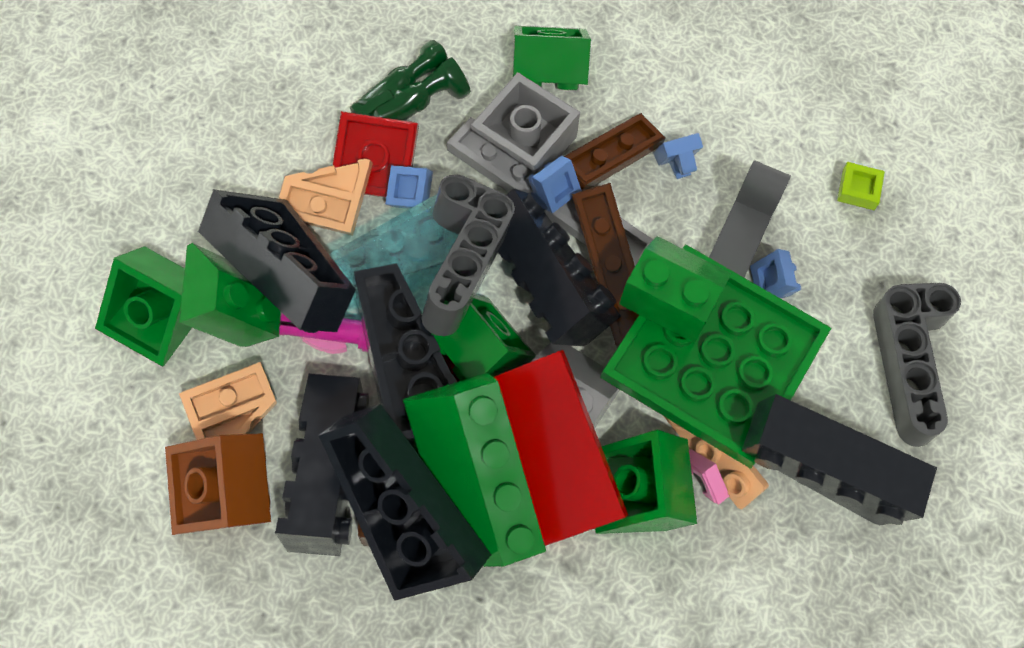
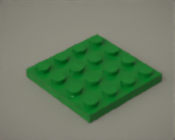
(743, 355)

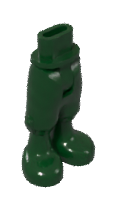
(400, 95)

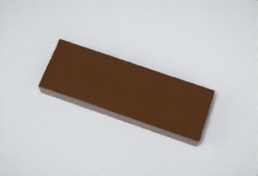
(614, 150)

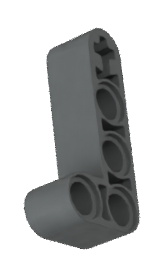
(749, 217)
(481, 221)
(922, 412)

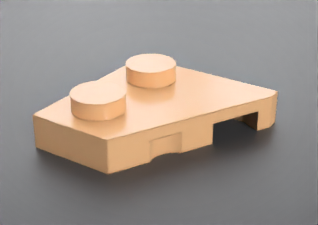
(329, 195)
(229, 403)

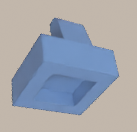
(680, 154)
(555, 183)
(408, 186)
(776, 274)

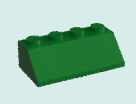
(474, 457)

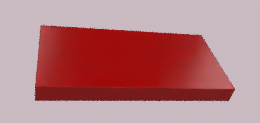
(559, 449)

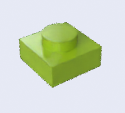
(861, 186)

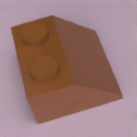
(217, 483)

